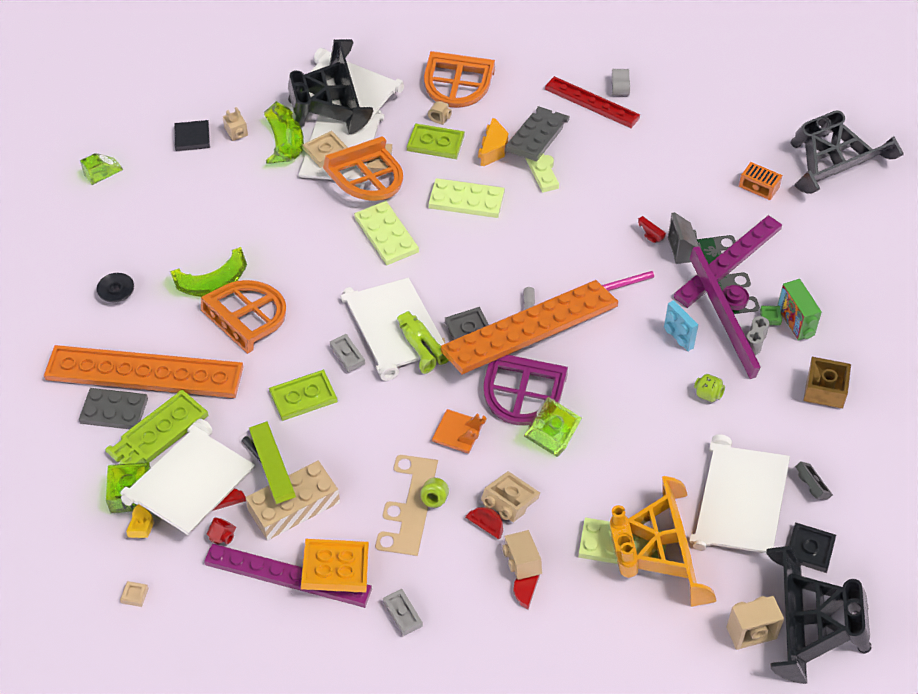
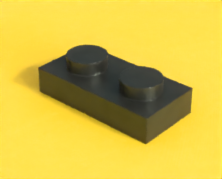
(810, 476)

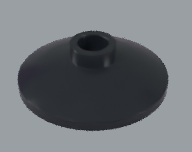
(115, 287)

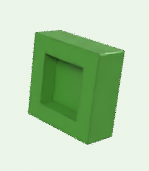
(772, 314)

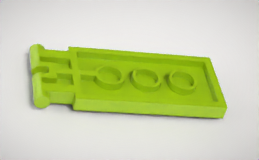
(158, 430)

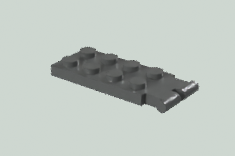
(536, 134)

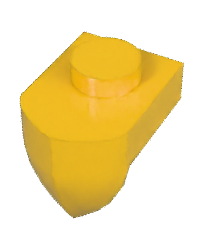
(141, 523)

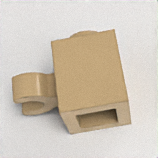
(235, 125)

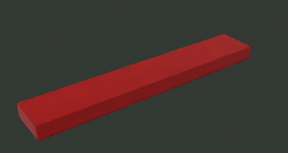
(592, 102)

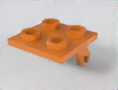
(458, 430)

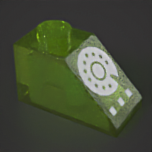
(99, 167)

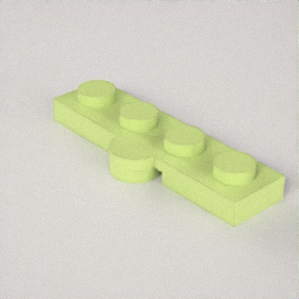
(543, 173)

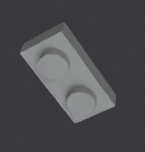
(347, 352)
(402, 612)

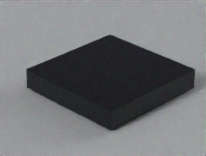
(192, 135)
(812, 546)

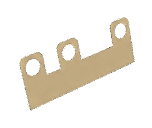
(413, 512)

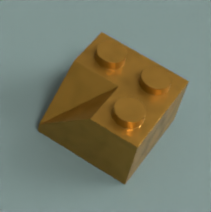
(827, 382)

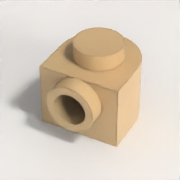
(439, 112)

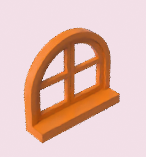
(458, 63)
(357, 156)
(229, 321)

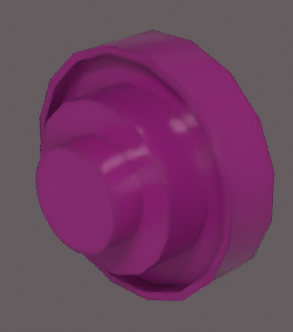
(736, 296)

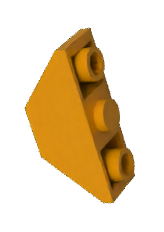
(493, 143)

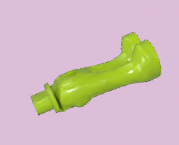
(415, 332)

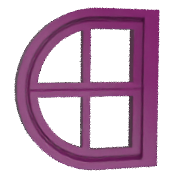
(527, 367)

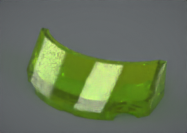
(286, 132)
(203, 284)

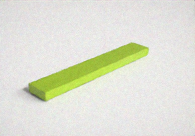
(272, 462)

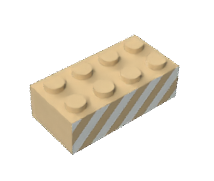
(313, 493)

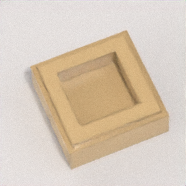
(134, 594)

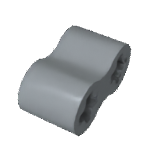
(620, 82)
(757, 333)

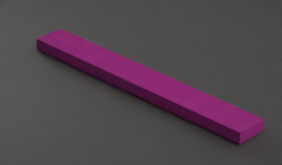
(724, 312)

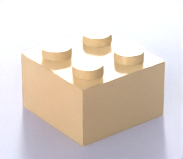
(754, 622)

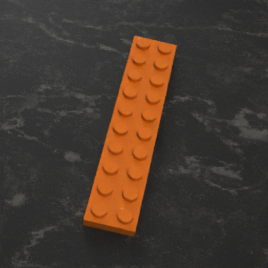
(528, 326)
(144, 371)

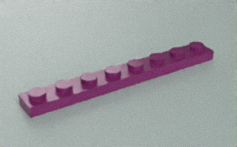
(730, 259)
(274, 572)

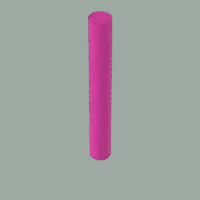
(630, 280)

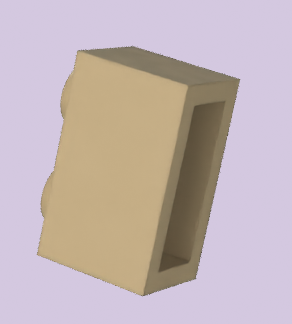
(522, 555)

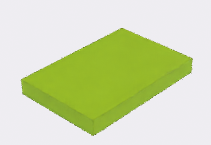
(435, 141)
(303, 395)

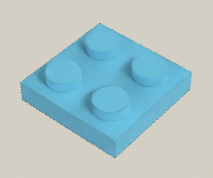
(680, 326)

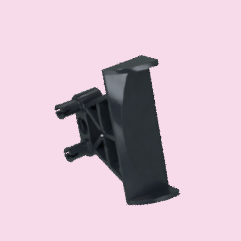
(321, 102)
(833, 122)
(850, 595)

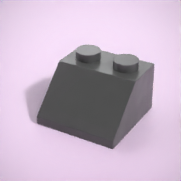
(681, 238)

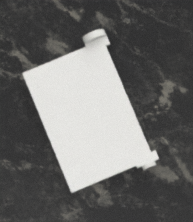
(370, 87)
(323, 125)
(377, 315)
(189, 479)
(741, 498)

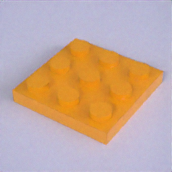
(335, 565)

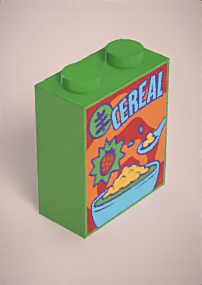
(799, 309)

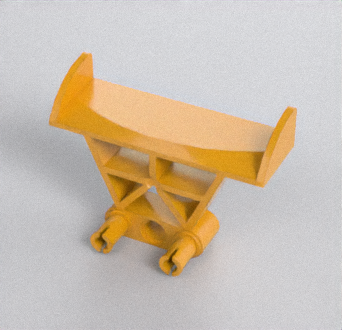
(626, 554)

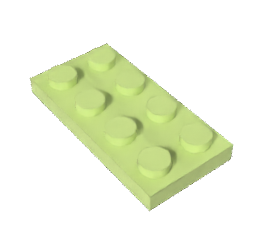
(466, 198)
(386, 233)
(598, 543)

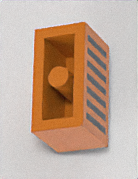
(760, 180)

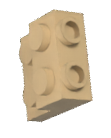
(509, 496)

